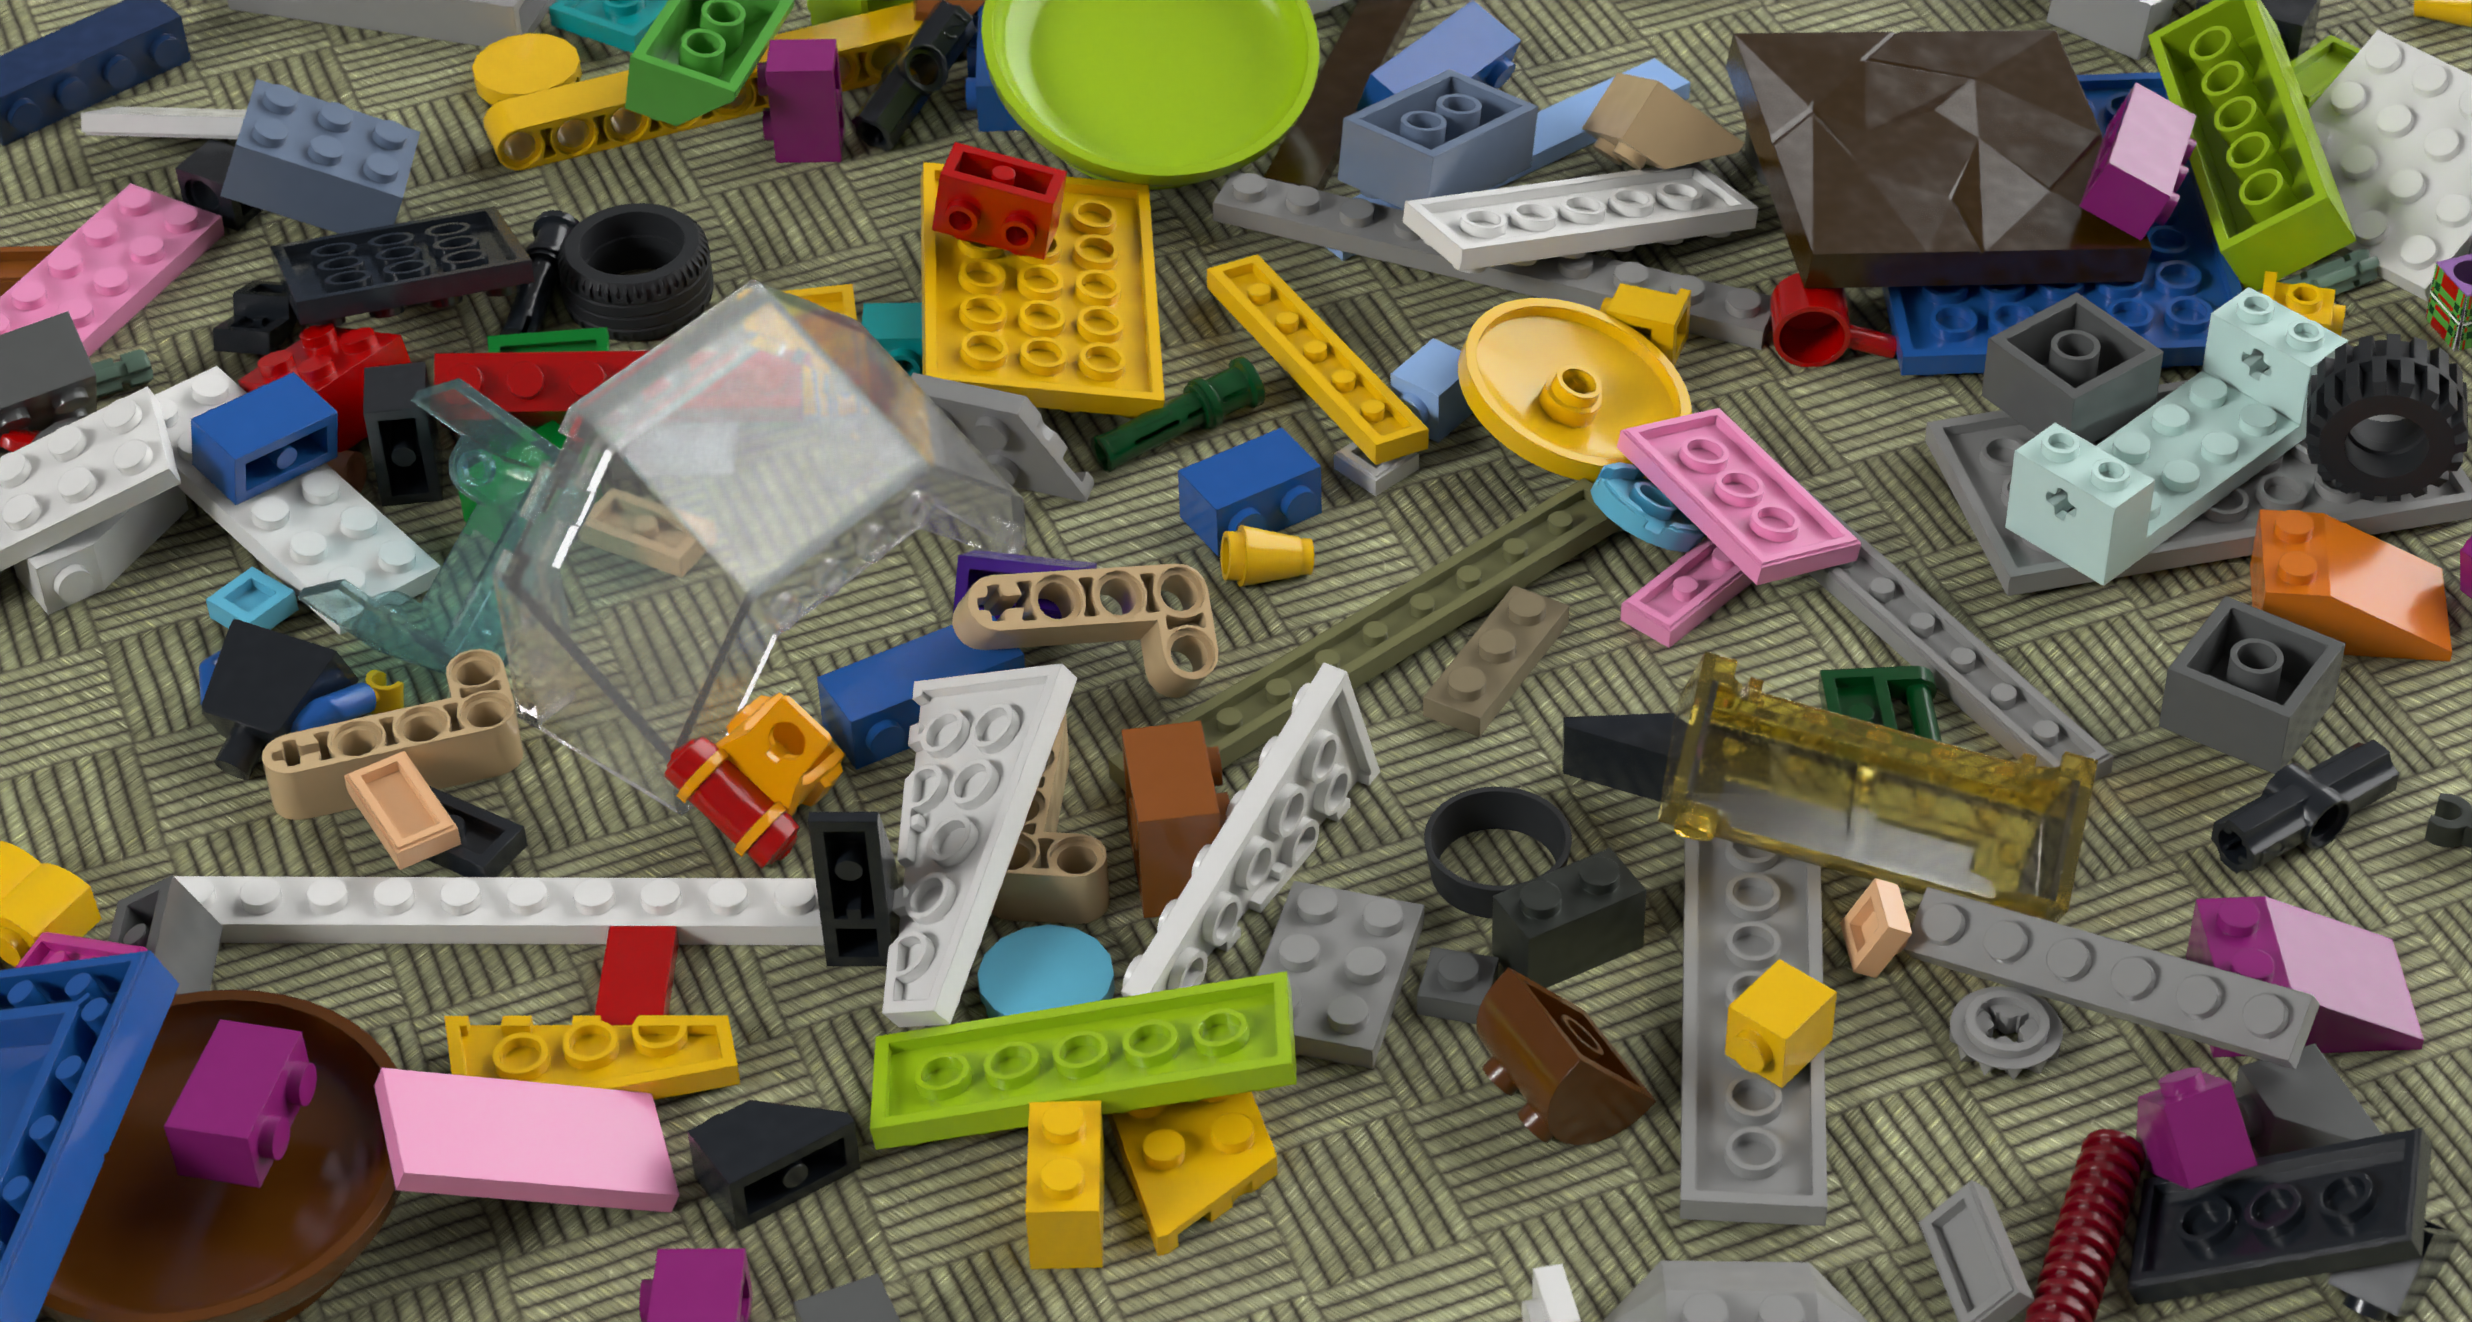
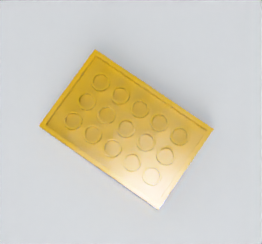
(1057, 328)

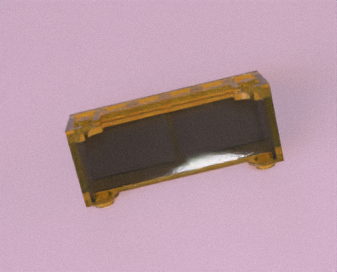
(1872, 797)

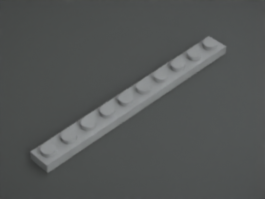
(1379, 233)

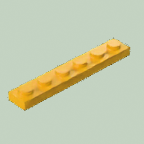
(1318, 359)

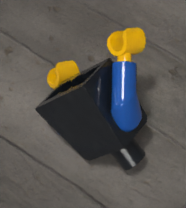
(281, 685)

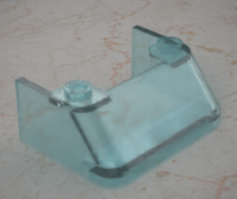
(460, 612)

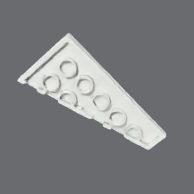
(962, 813)

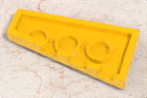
(650, 1056)

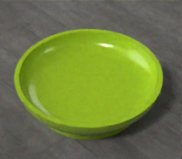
(1153, 84)

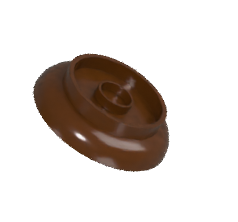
(223, 1250)

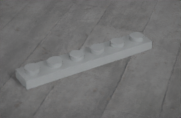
(2113, 977)

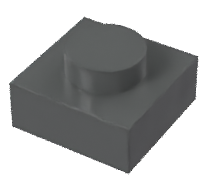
(1455, 984)

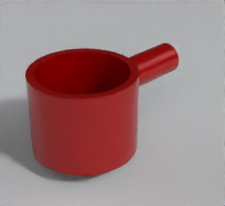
(1814, 326)

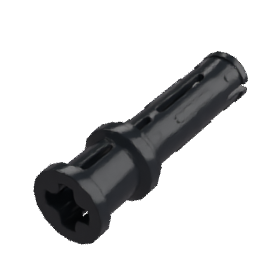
(534, 298)

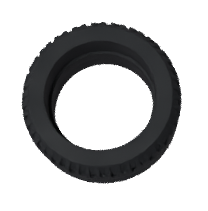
(634, 239)

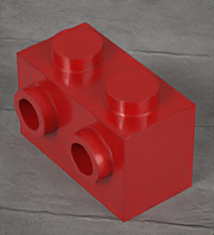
(999, 201)

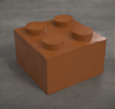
(1170, 806)

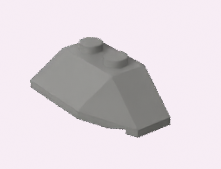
(1734, 1294)

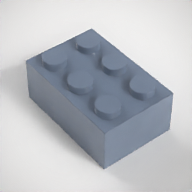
(1437, 140)
(319, 161)

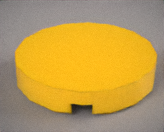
(524, 66)

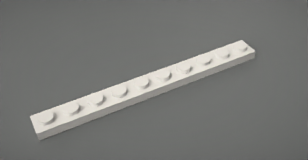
(507, 909)

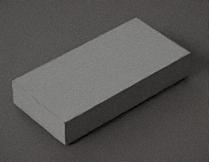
(1976, 1257)

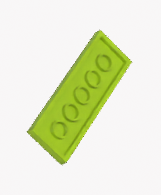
(1111, 1051)

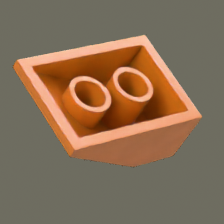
(2349, 586)

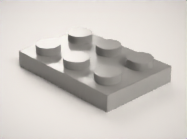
(1343, 967)

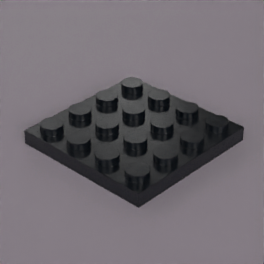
(401, 266)

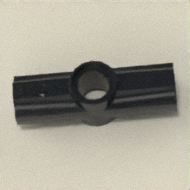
(898, 95)
(2304, 806)

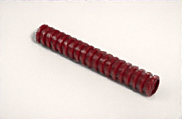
(2088, 1229)

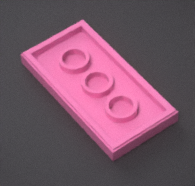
(1738, 496)
(524, 1141)

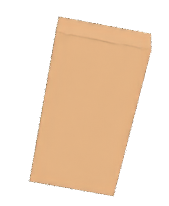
(402, 810)

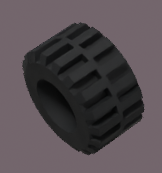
(2387, 380)

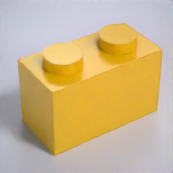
(1065, 1185)

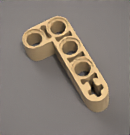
(1087, 621)
(447, 740)
(1051, 872)

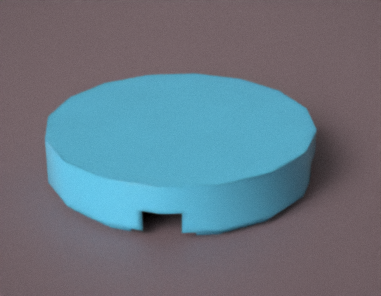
(1643, 508)
(1044, 970)

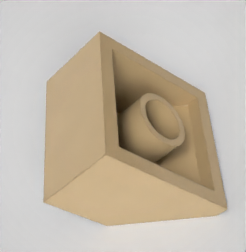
(1654, 126)

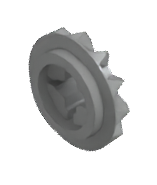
(2009, 1012)

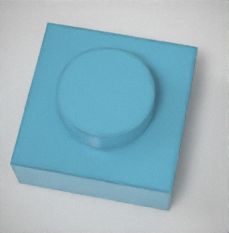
(252, 599)

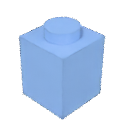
(1432, 388)

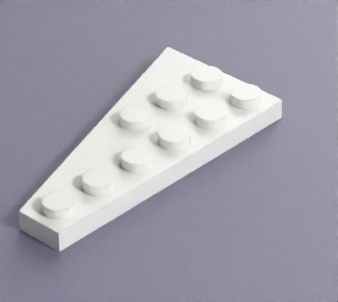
(1265, 835)

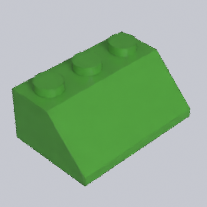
(700, 55)

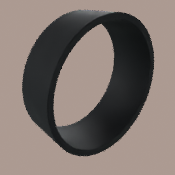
(1490, 809)

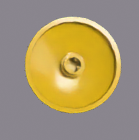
(1565, 382)

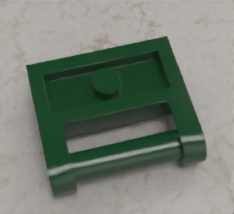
(1869, 691)

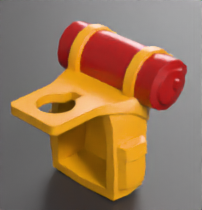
(759, 775)

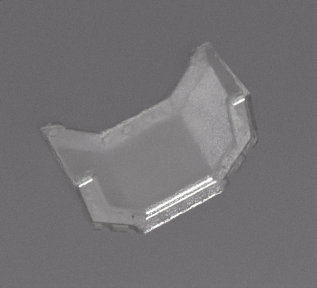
(711, 513)

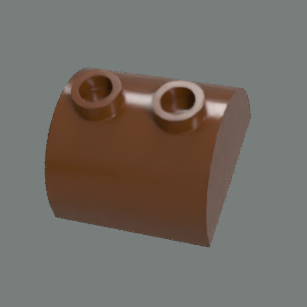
(1558, 1062)

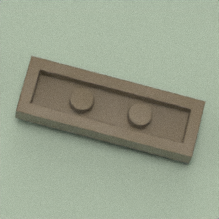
(1496, 661)

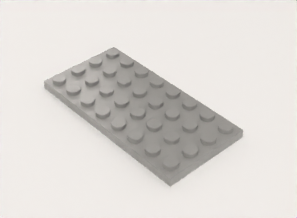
(1978, 465)

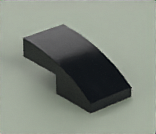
(259, 321)

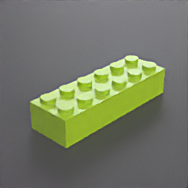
(2255, 140)

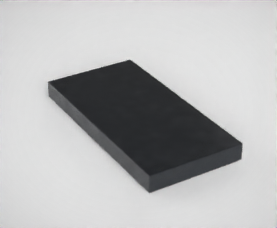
(2284, 1218)

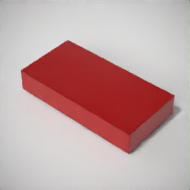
(637, 973)

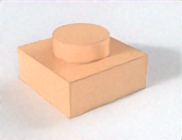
(1876, 928)

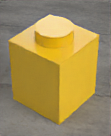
(1780, 1023)

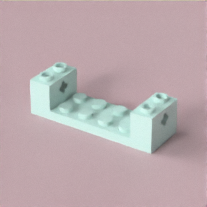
(2182, 455)

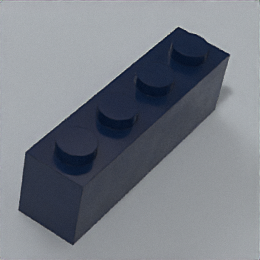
(87, 64)

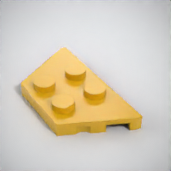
(1193, 1160)

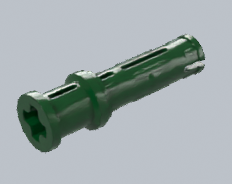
(1201, 405)

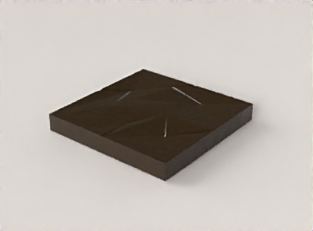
(1929, 158)

